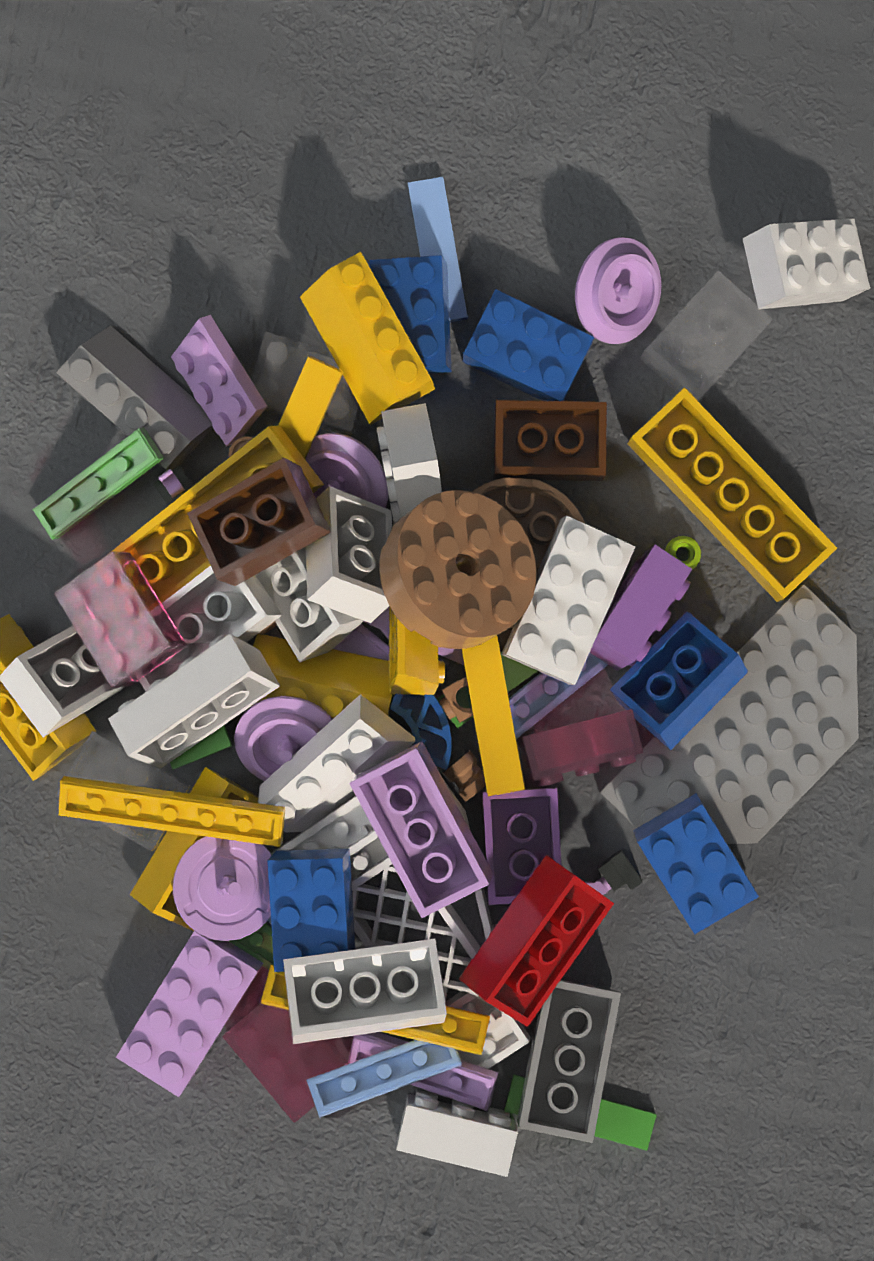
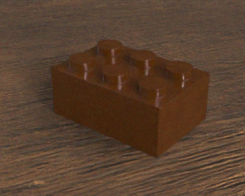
(550, 440)
(258, 522)

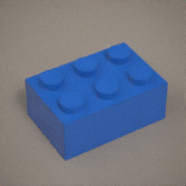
(421, 302)
(527, 348)
(679, 680)
(695, 863)
(310, 903)

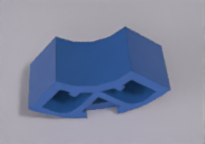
(427, 724)

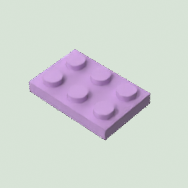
(218, 380)

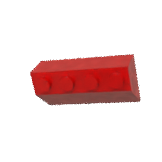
(536, 941)

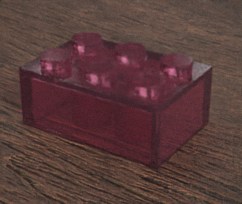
(120, 619)
(582, 747)
(267, 1049)

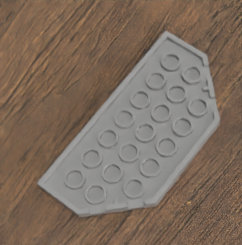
(764, 736)

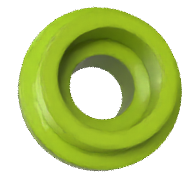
(688, 544)

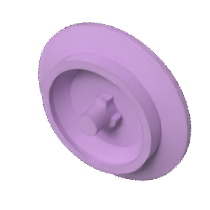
(618, 290)
(348, 467)
(275, 731)
(223, 888)

